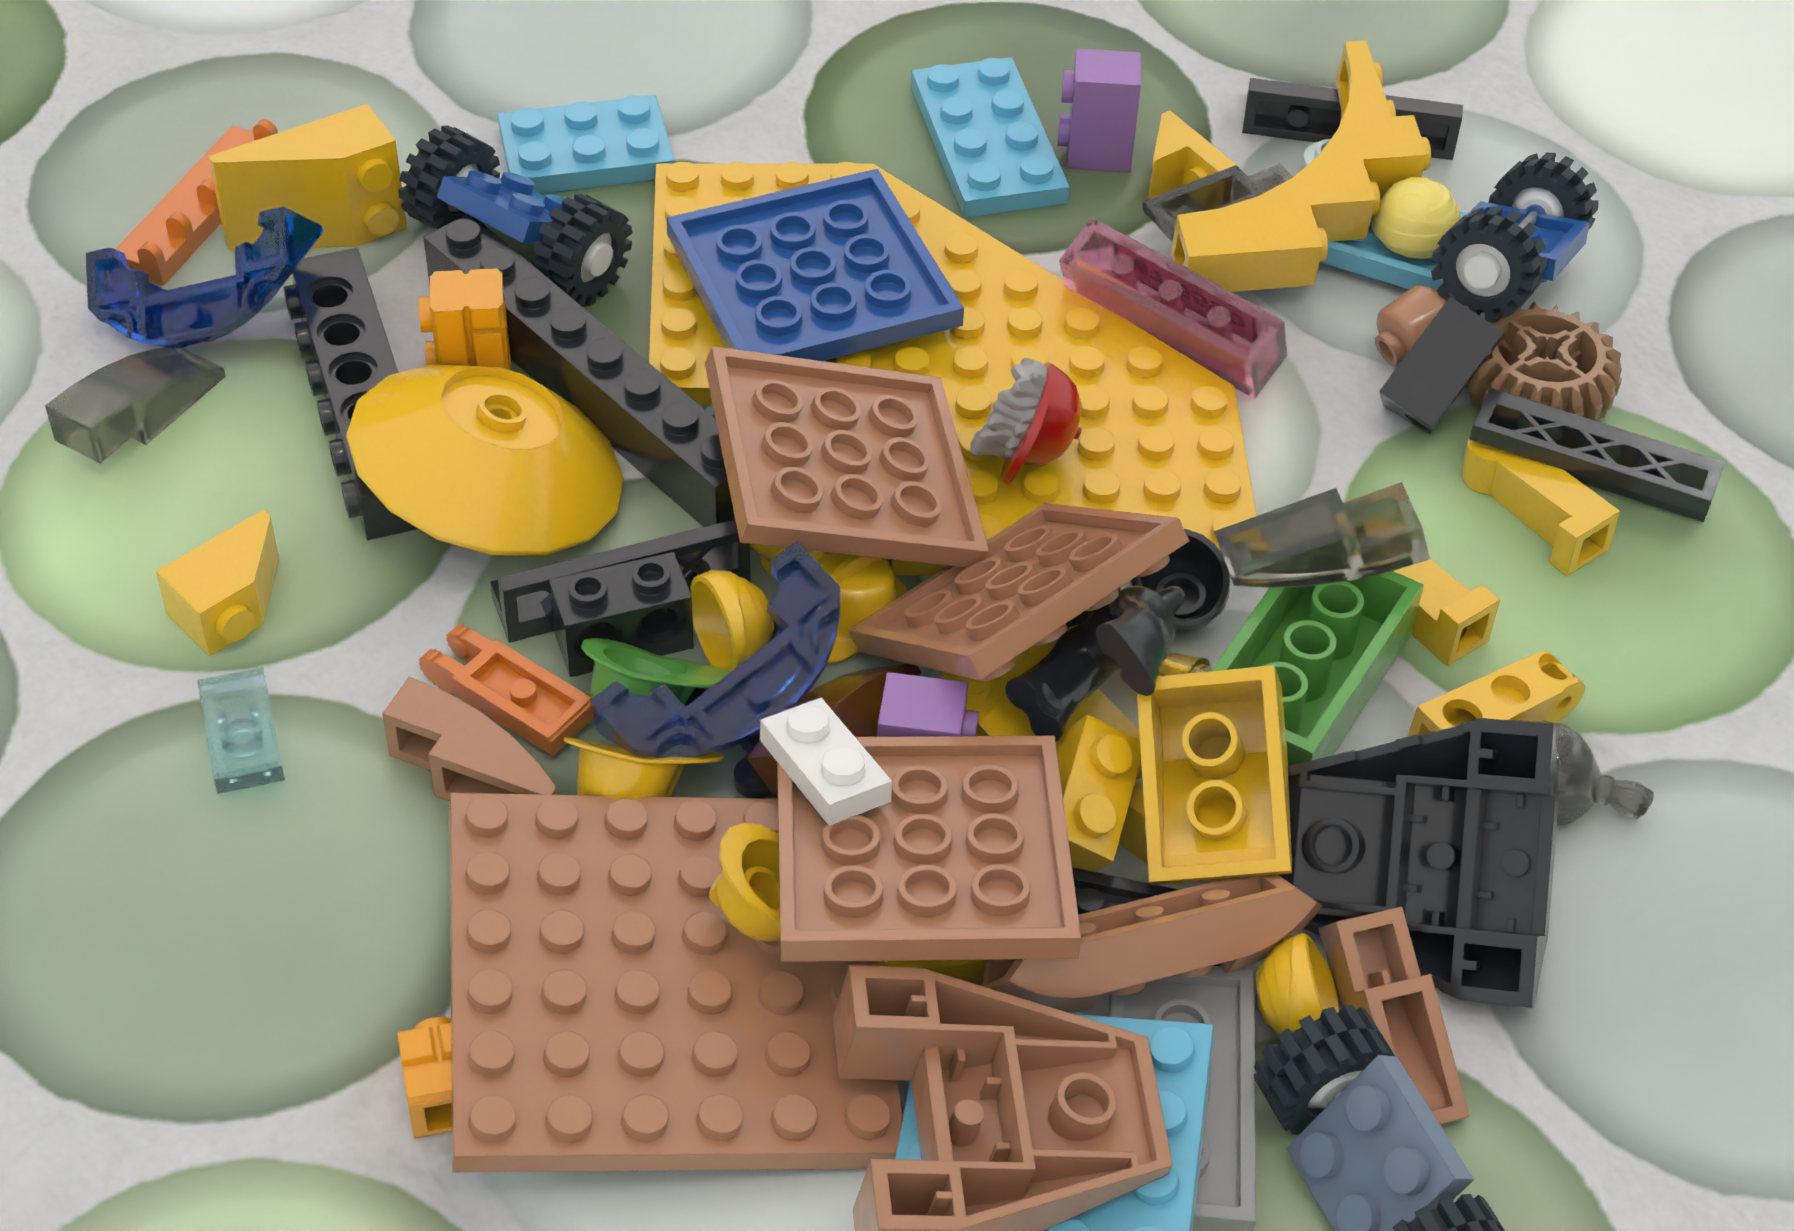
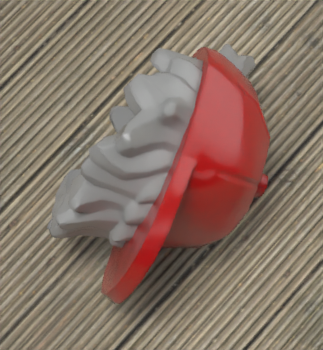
(1031, 419)

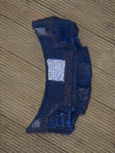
(205, 309)
(758, 688)

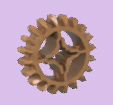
(1551, 362)

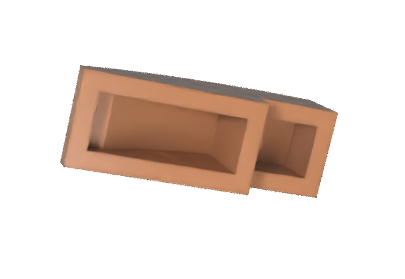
(458, 745)
(1379, 971)

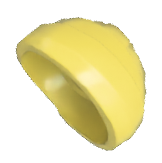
(1415, 217)

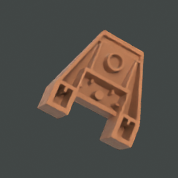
(1013, 1101)

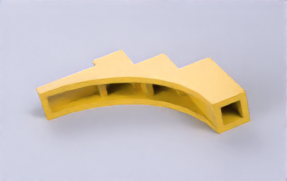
(1287, 230)

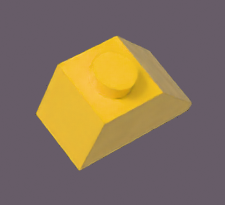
(223, 585)

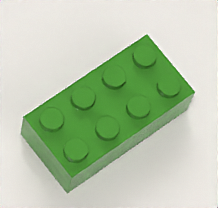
(1328, 652)

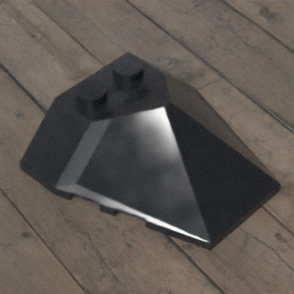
(1453, 835)

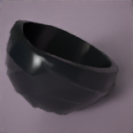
(1201, 575)

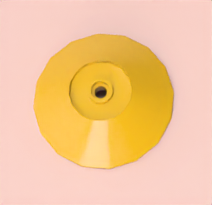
(485, 460)

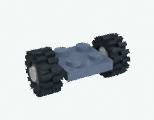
(1365, 1130)

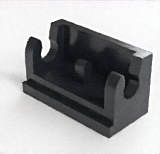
(1439, 365)

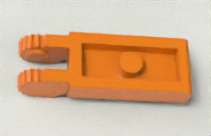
(509, 689)

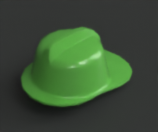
(645, 671)

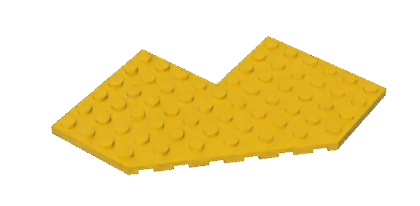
(1152, 421)

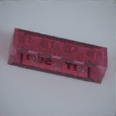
(1176, 306)

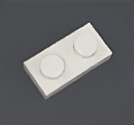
(825, 761)

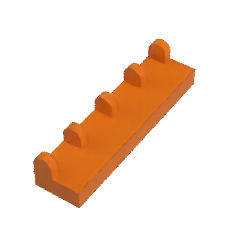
(185, 214)

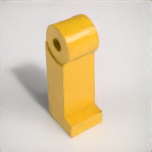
(1546, 500)
(1449, 610)
(1523, 691)

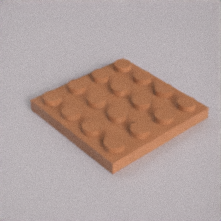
(843, 459)
(1022, 593)
(949, 870)

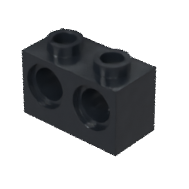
(626, 603)

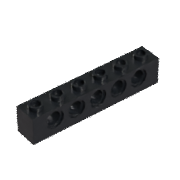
(349, 359)

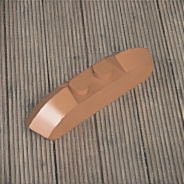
(1161, 938)

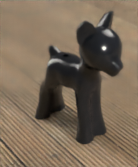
(1125, 635)

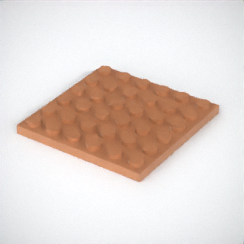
(622, 1011)

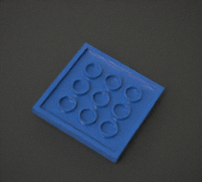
(815, 270)

